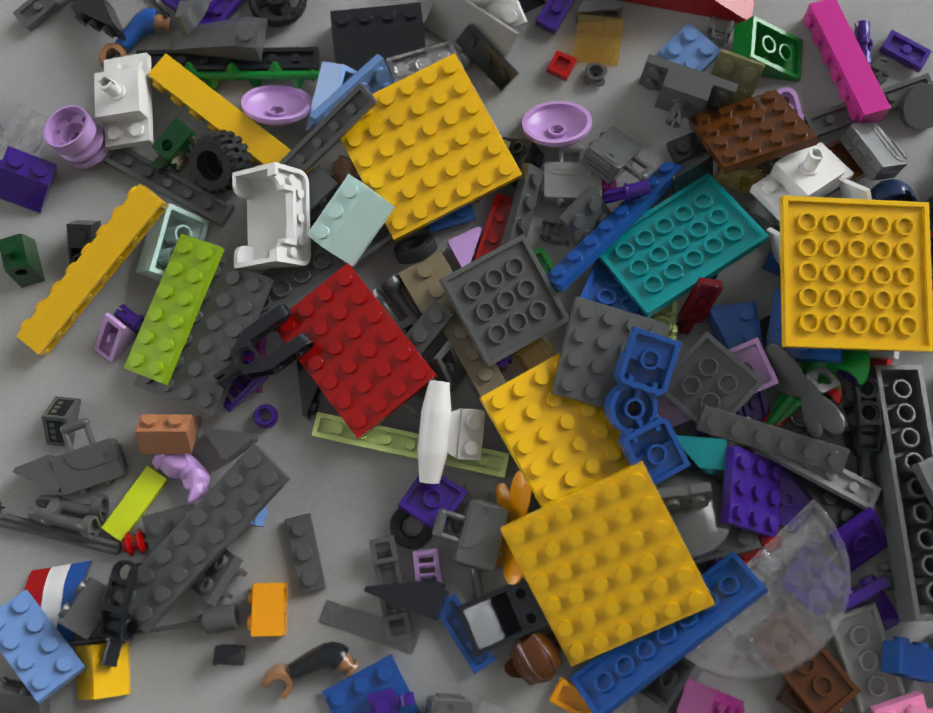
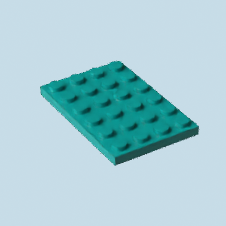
(680, 241)

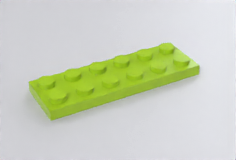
(174, 308)

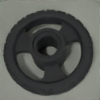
(278, 8)

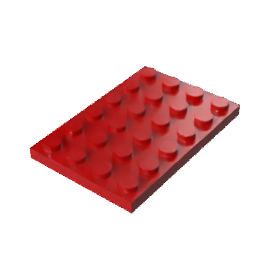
(357, 351)

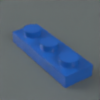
(454, 625)

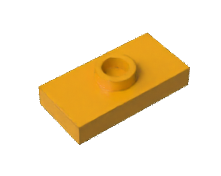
(568, 697)

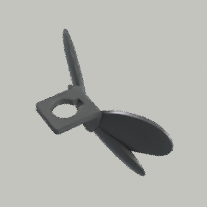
(816, 409)

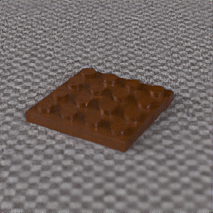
(751, 131)

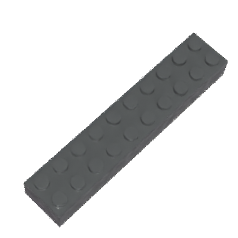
(905, 507)

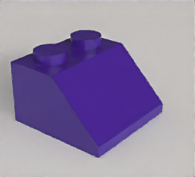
(25, 179)

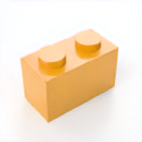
(268, 609)

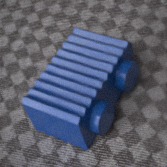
(907, 659)

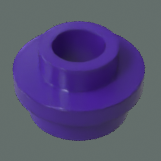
(262, 409)

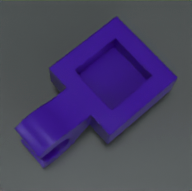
(387, 702)

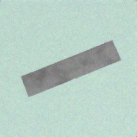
(363, 625)

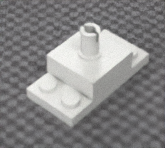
(125, 101)
(801, 173)

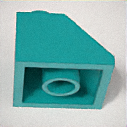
(704, 452)

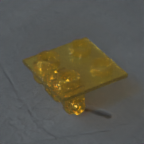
(598, 39)

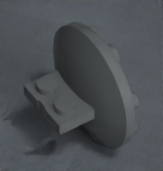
(695, 508)

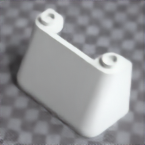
(275, 217)

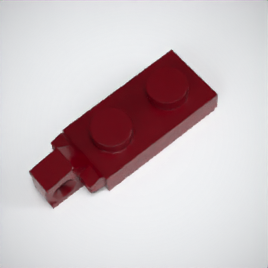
(698, 304)

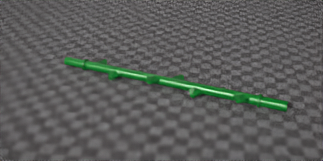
(254, 77)

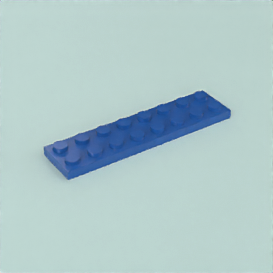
(627, 669)

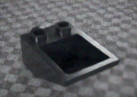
(500, 617)

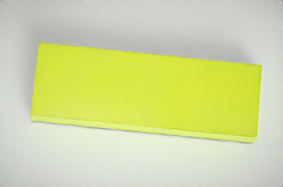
(135, 503)

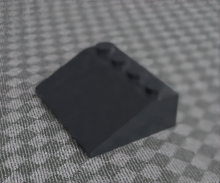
(376, 30)

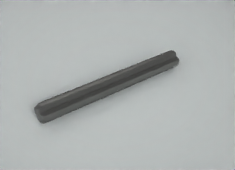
(60, 534)

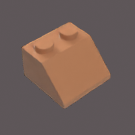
(167, 433)

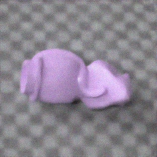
(189, 469)

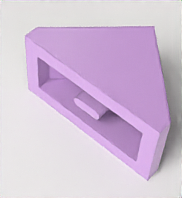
(465, 246)
(113, 338)

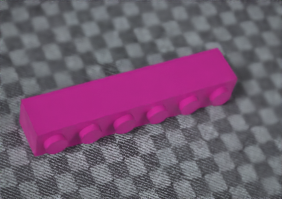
(846, 62)

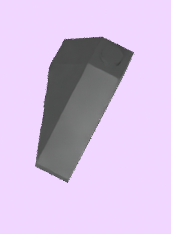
(230, 38)

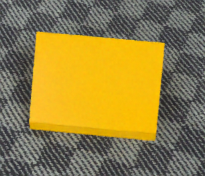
(101, 680)

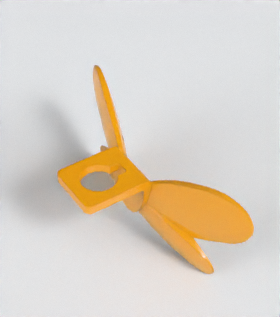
(517, 502)

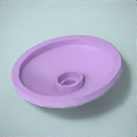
(276, 104)
(557, 124)

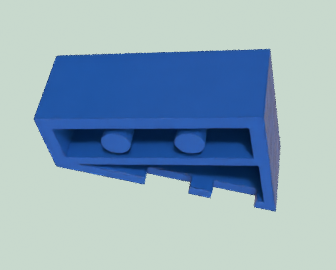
(735, 323)

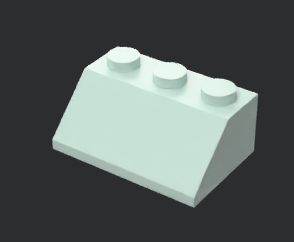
(350, 220)
(163, 238)

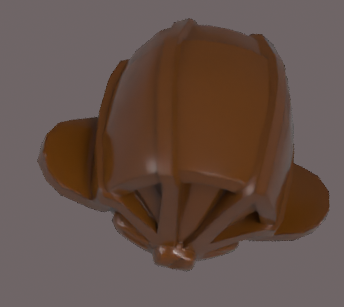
(535, 658)

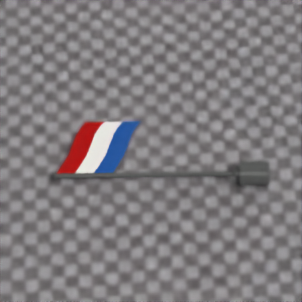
(56, 585)

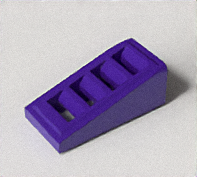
(253, 385)

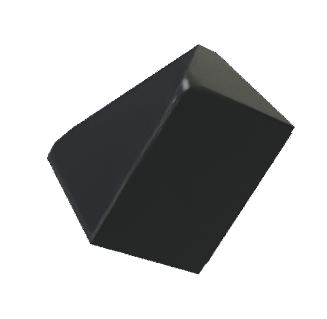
(229, 654)

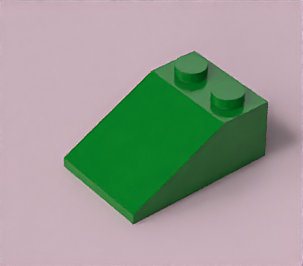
(769, 45)

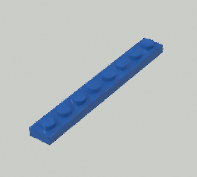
(611, 229)

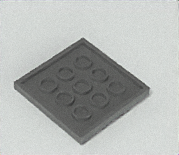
(504, 300)
(592, 349)

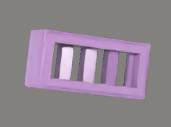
(425, 554)

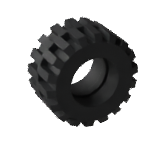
(204, 163)

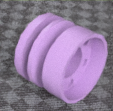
(76, 136)

